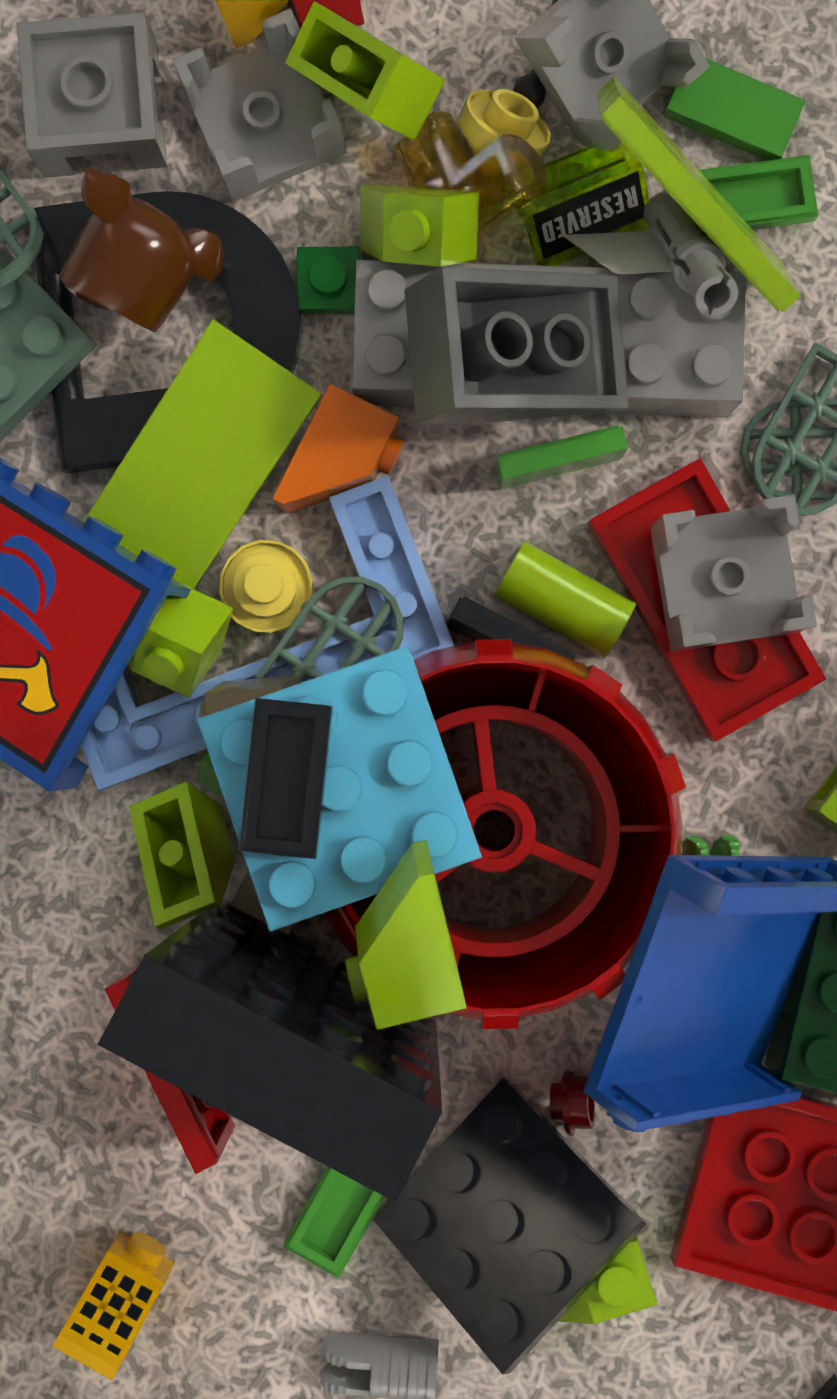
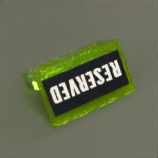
(585, 195)

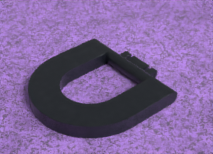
(253, 276)

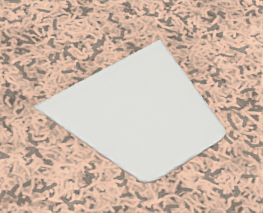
(624, 251)

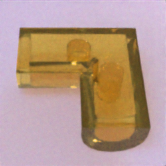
(504, 172)

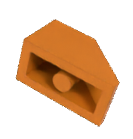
(339, 451)

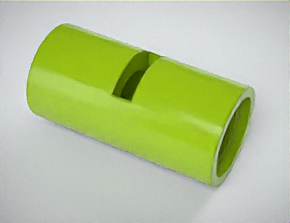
(565, 599)

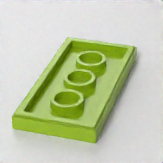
(695, 194)
(205, 453)

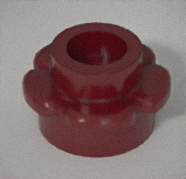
(571, 1104)

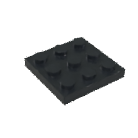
(508, 1225)

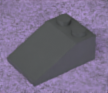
(514, 345)

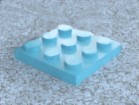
(381, 791)

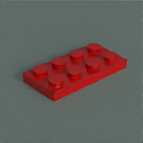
(721, 682)

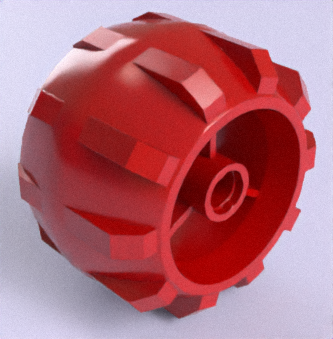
(634, 820)

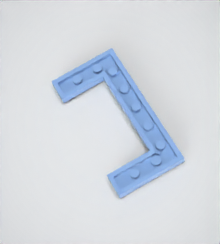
(140, 739)

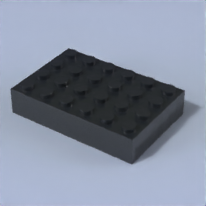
(282, 1046)

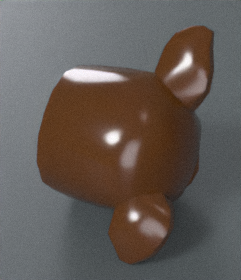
(135, 254)

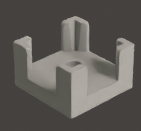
(587, 42)
(90, 90)
(261, 113)
(729, 575)

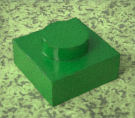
(326, 279)

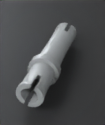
(695, 260)

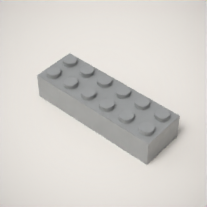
(672, 351)

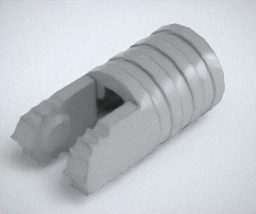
(379, 1366)

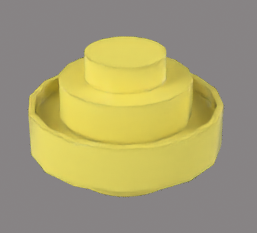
(502, 112)
(265, 586)

